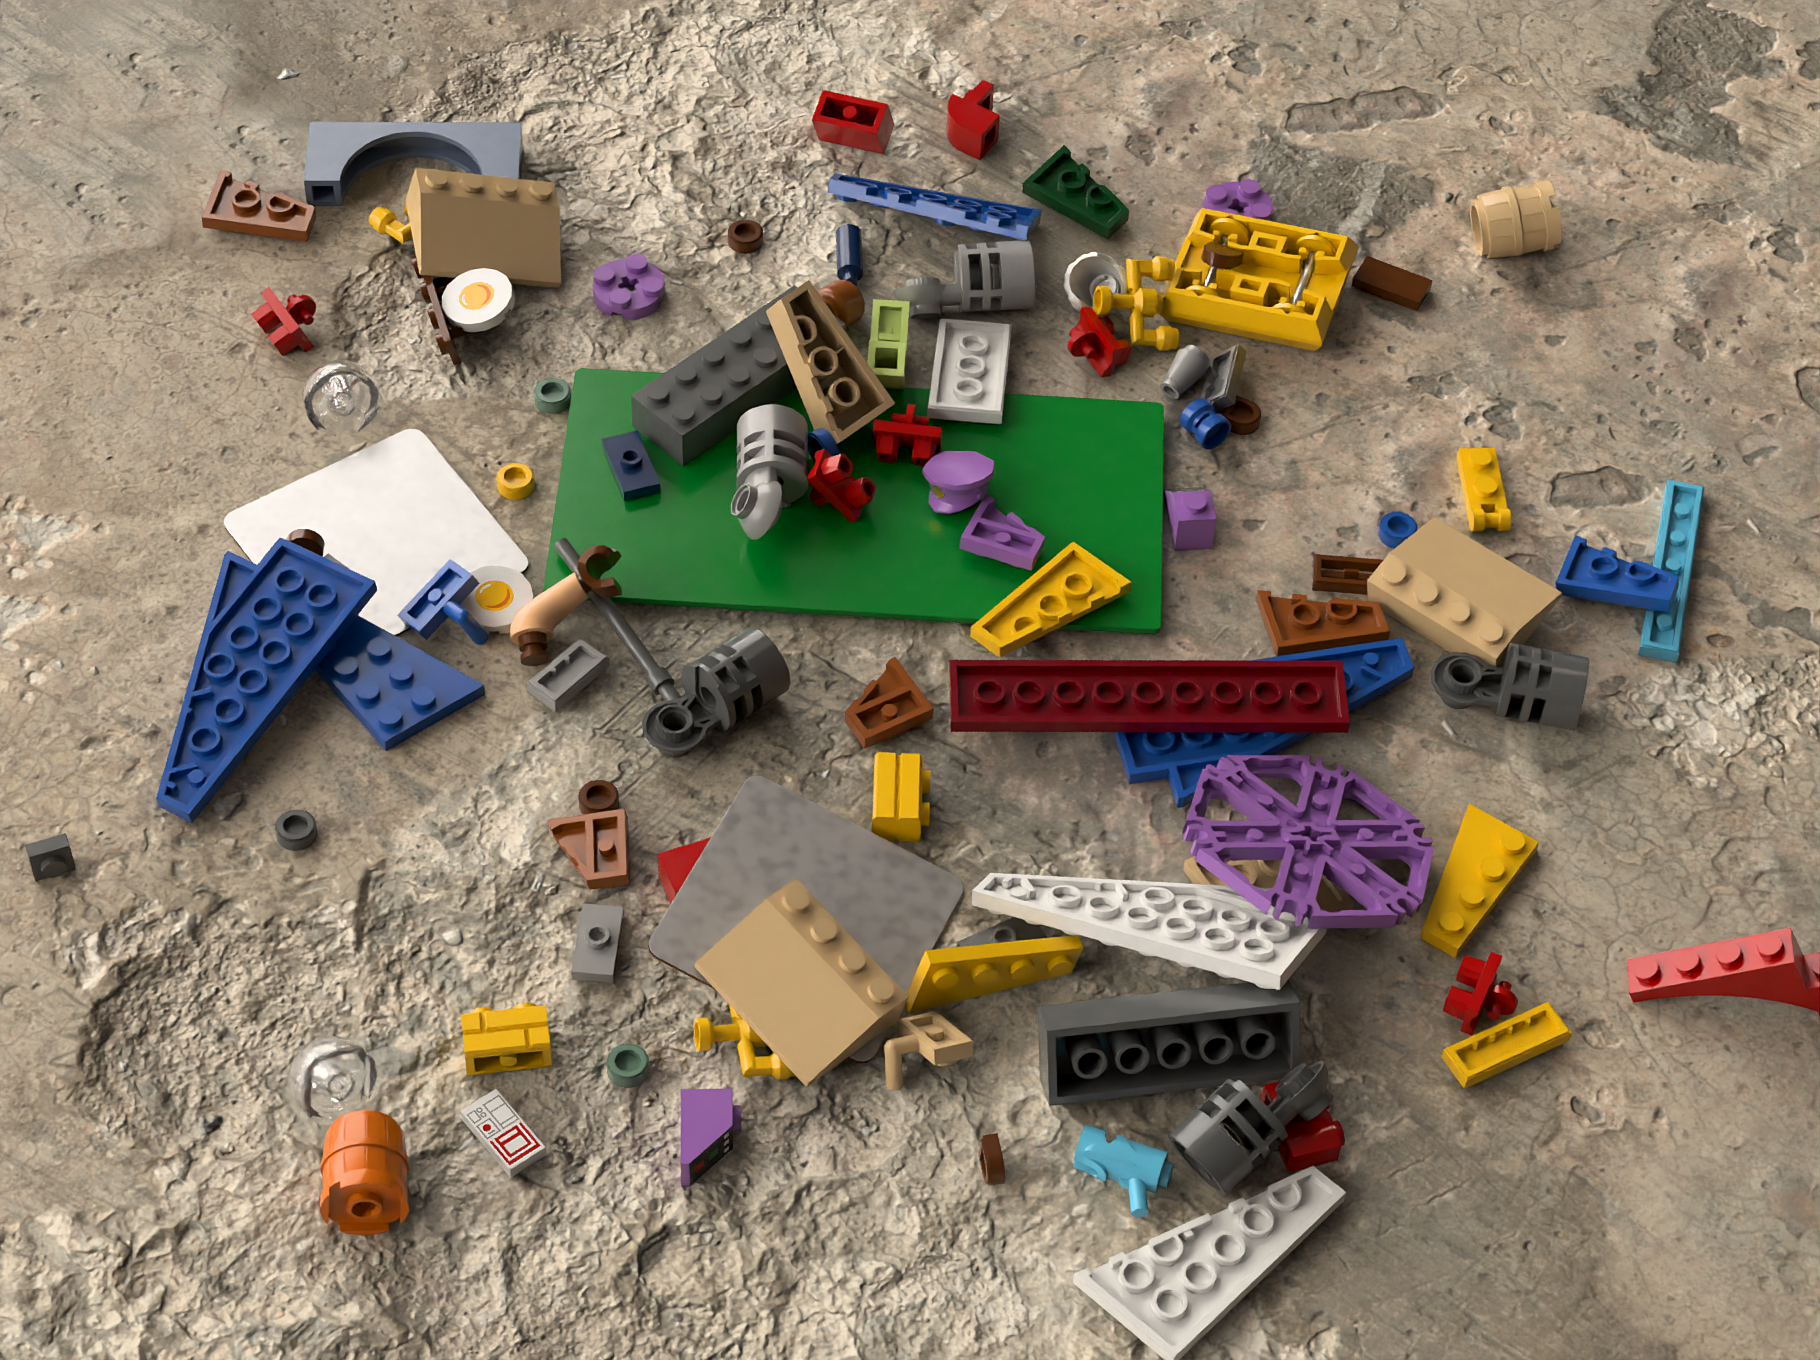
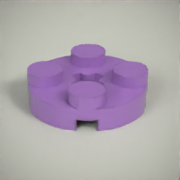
(1239, 195)
(633, 272)

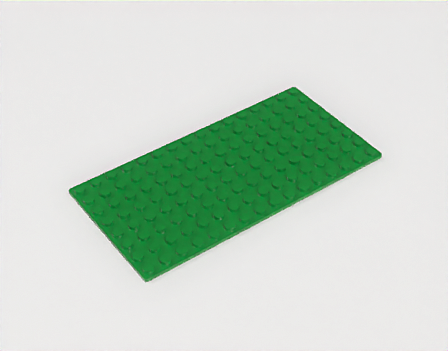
(1061, 465)

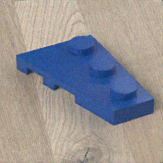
(1605, 578)

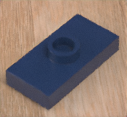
(631, 465)

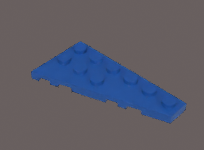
(946, 208)
(392, 683)

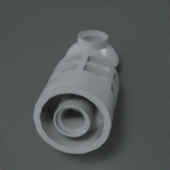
(974, 281)
(769, 466)

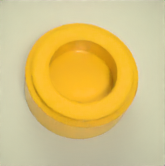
(515, 481)

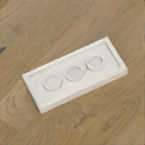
(970, 371)

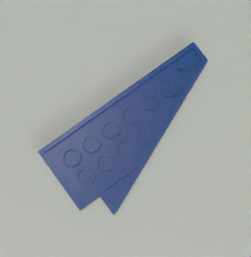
(255, 652)
(1181, 756)

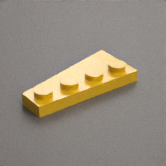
(1051, 598)
(1476, 876)
(982, 969)

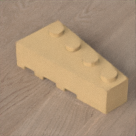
(826, 365)

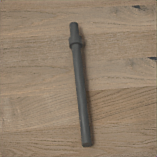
(657, 677)

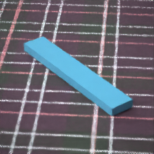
(1674, 554)

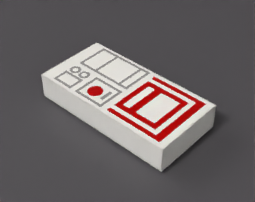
(503, 1133)

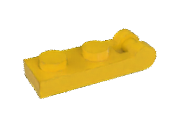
(1483, 489)

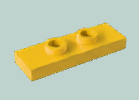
(1506, 1045)

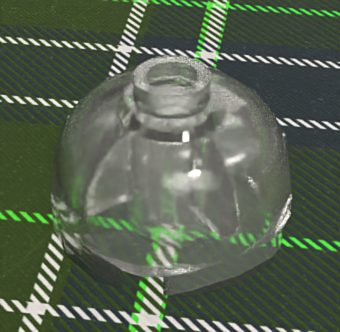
(340, 397)
(331, 1078)

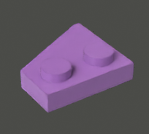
(1002, 537)

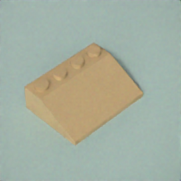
(485, 223)
(1460, 593)
(802, 983)

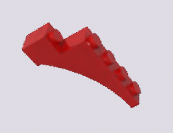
(1748, 966)

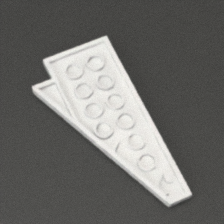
(1174, 921)

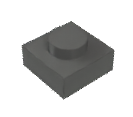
(50, 857)

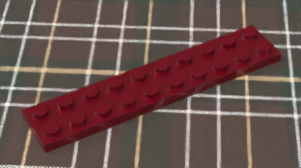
(1147, 696)

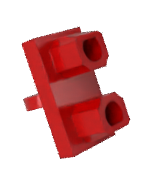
(298, 311)
(1095, 341)
(907, 432)
(836, 485)
(1469, 1005)

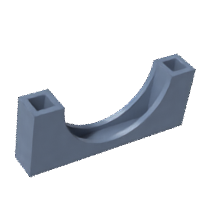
(346, 150)

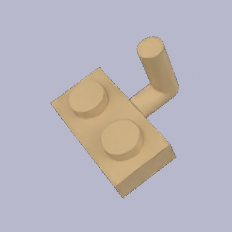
(931, 1037)

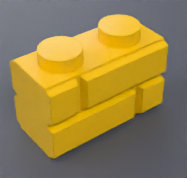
(898, 796)
(506, 1039)

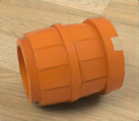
(364, 1173)

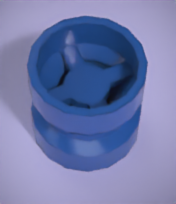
(1205, 423)

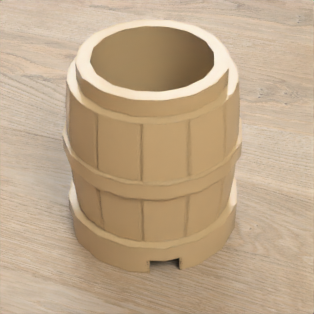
(1516, 220)

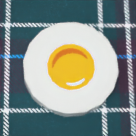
(478, 299)
(497, 597)

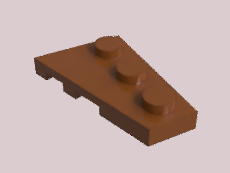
(249, 210)
(1309, 626)

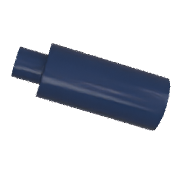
(849, 253)

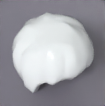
(1093, 271)

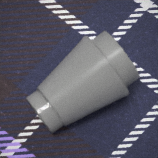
(1186, 369)

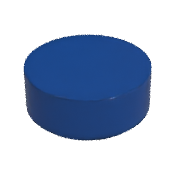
(819, 440)
(1396, 528)

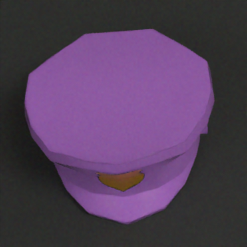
(958, 480)

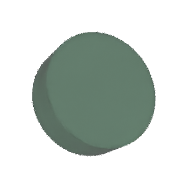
(552, 395)
(627, 1065)

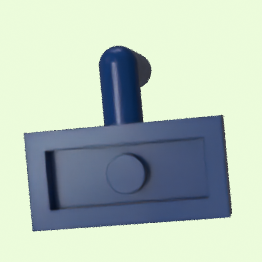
(441, 600)

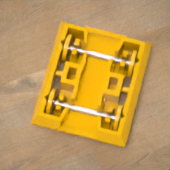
(1276, 295)

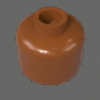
(844, 301)

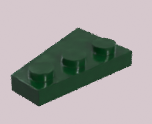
(1073, 193)

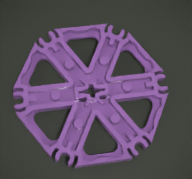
(1309, 840)

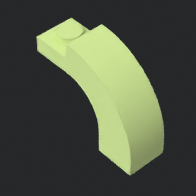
(889, 342)

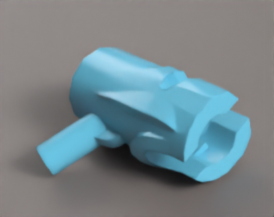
(1126, 1162)

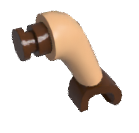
(539, 617)

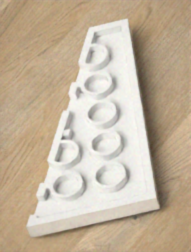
(1205, 1267)

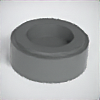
(296, 830)

